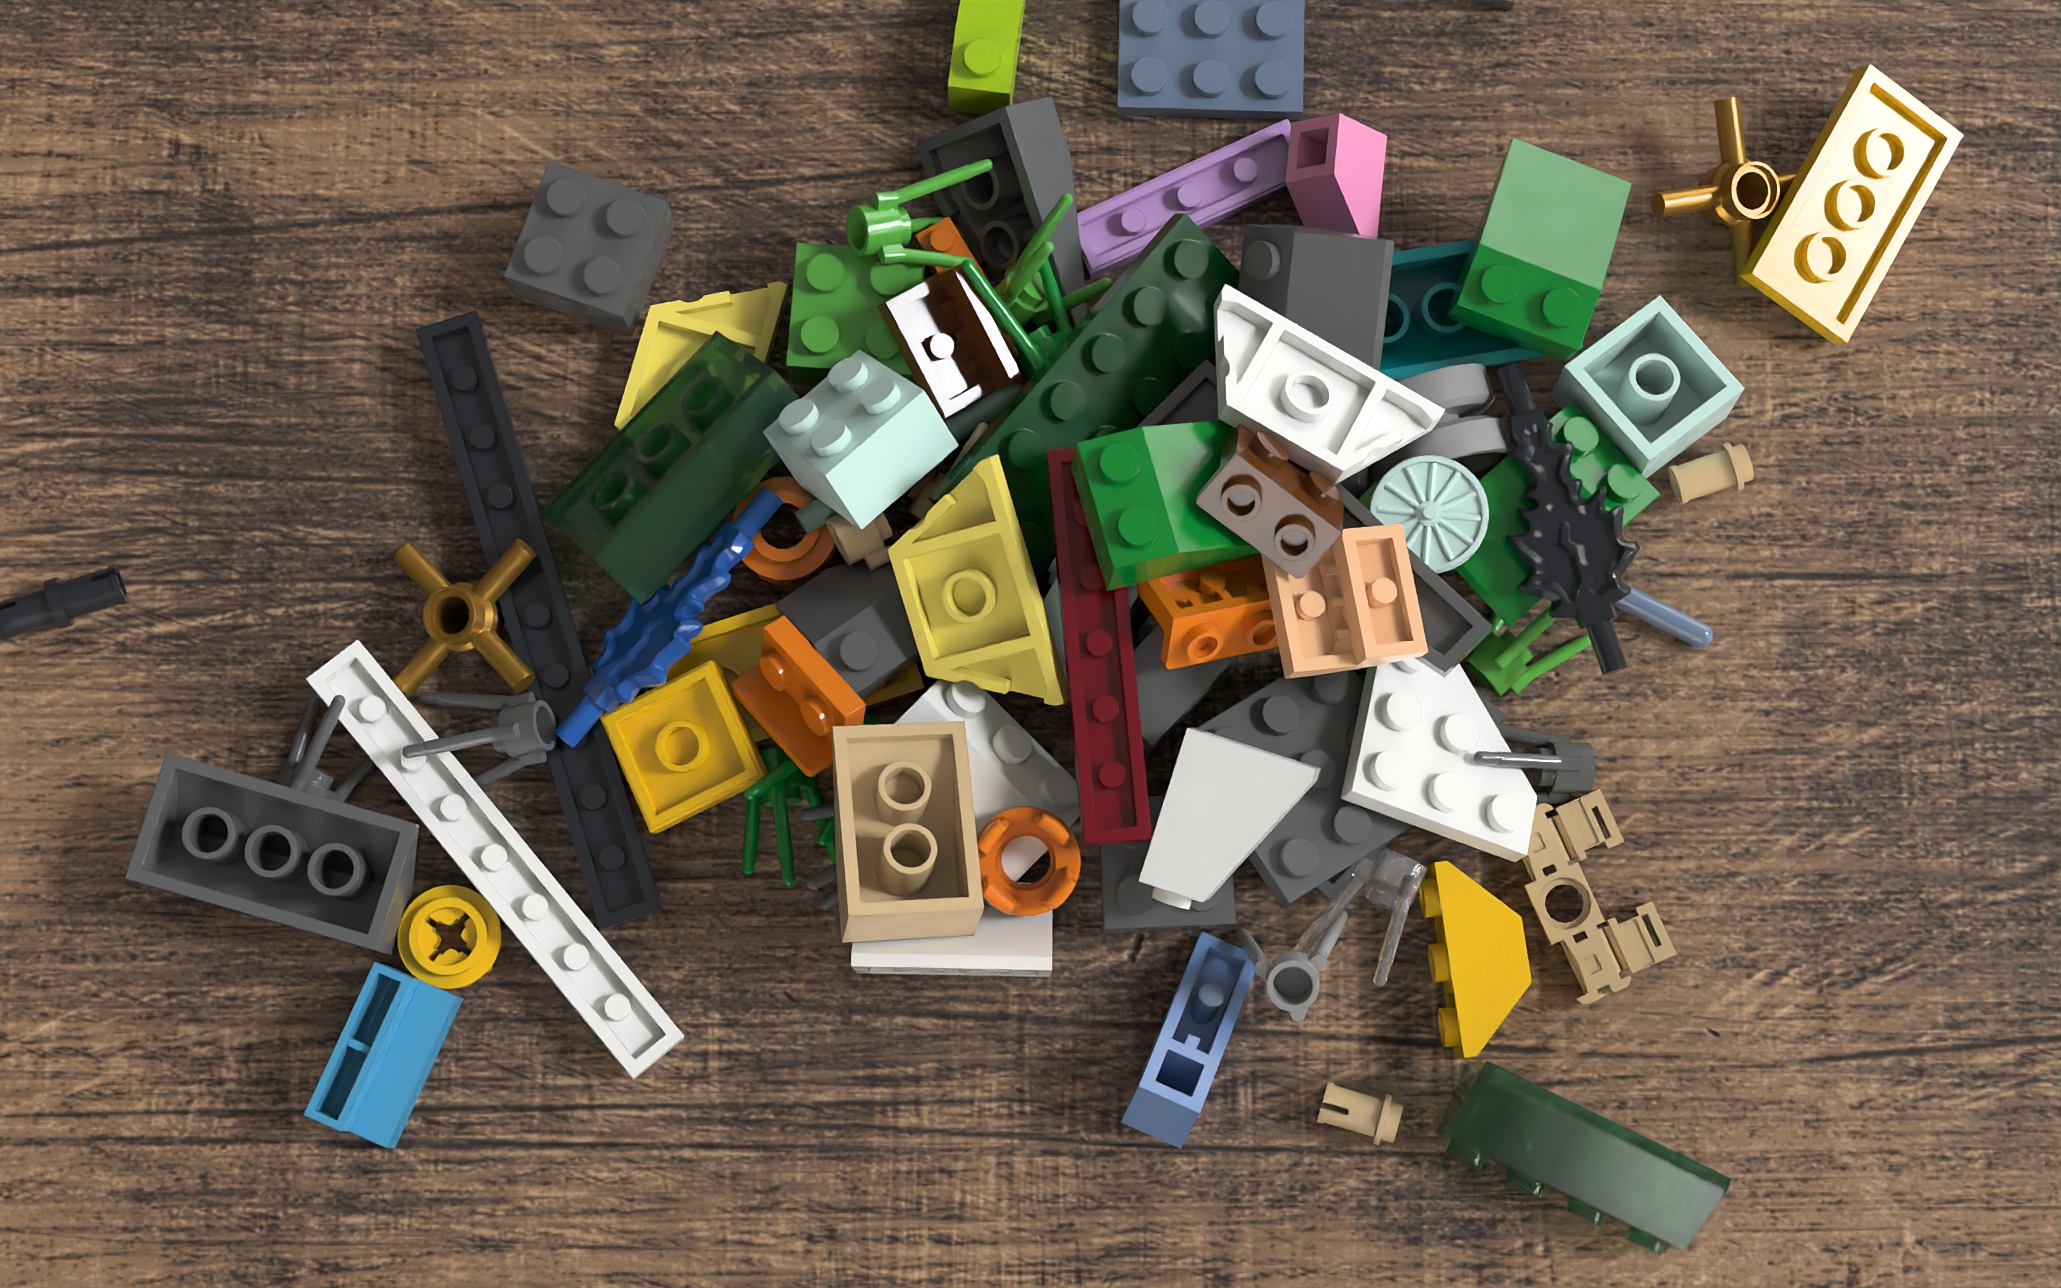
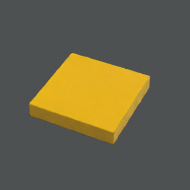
(684, 746)

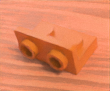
(1212, 611)
(798, 697)

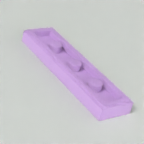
(1203, 189)

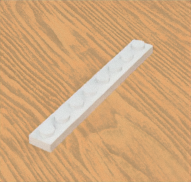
(498, 862)

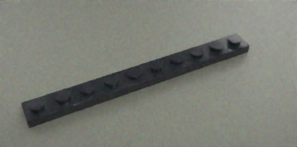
(539, 617)

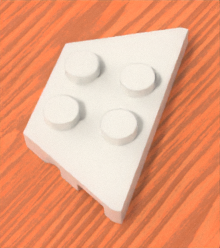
(1309, 394)

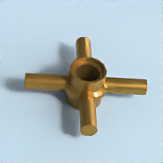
(1717, 189)
(485, 617)

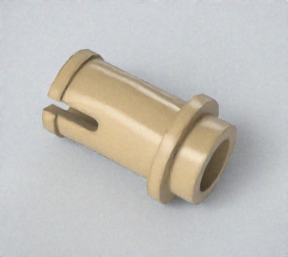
(1711, 473)
(1362, 1113)

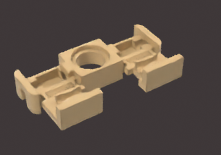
(1604, 950)

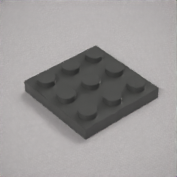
(1313, 724)

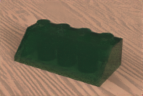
(675, 468)
(1580, 1157)

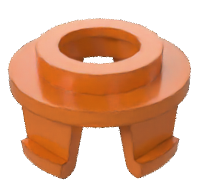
(794, 563)
(1050, 889)

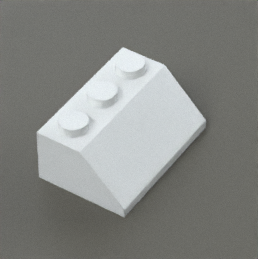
(1004, 765)
(999, 948)

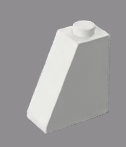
(1217, 813)

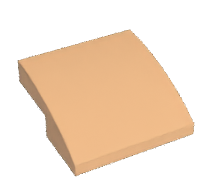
(1350, 607)

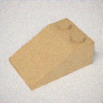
(905, 832)

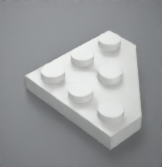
(1419, 766)

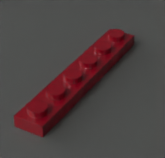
(1098, 675)

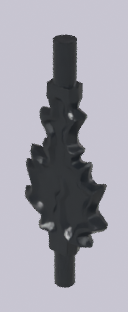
(1570, 541)

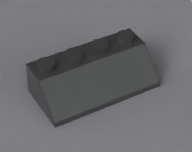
(1326, 285)
(276, 853)

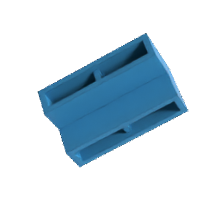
(383, 1056)

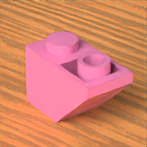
(1336, 174)

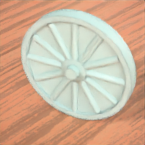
(1438, 506)

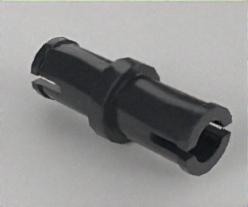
(61, 602)

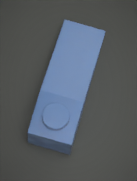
(1190, 1041)

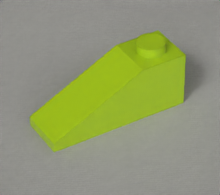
(985, 55)

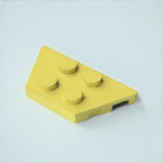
(680, 328)
(977, 593)

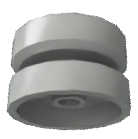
(1461, 432)

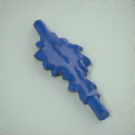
(660, 629)

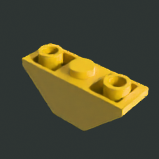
(1476, 957)

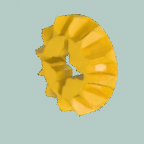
(420, 941)

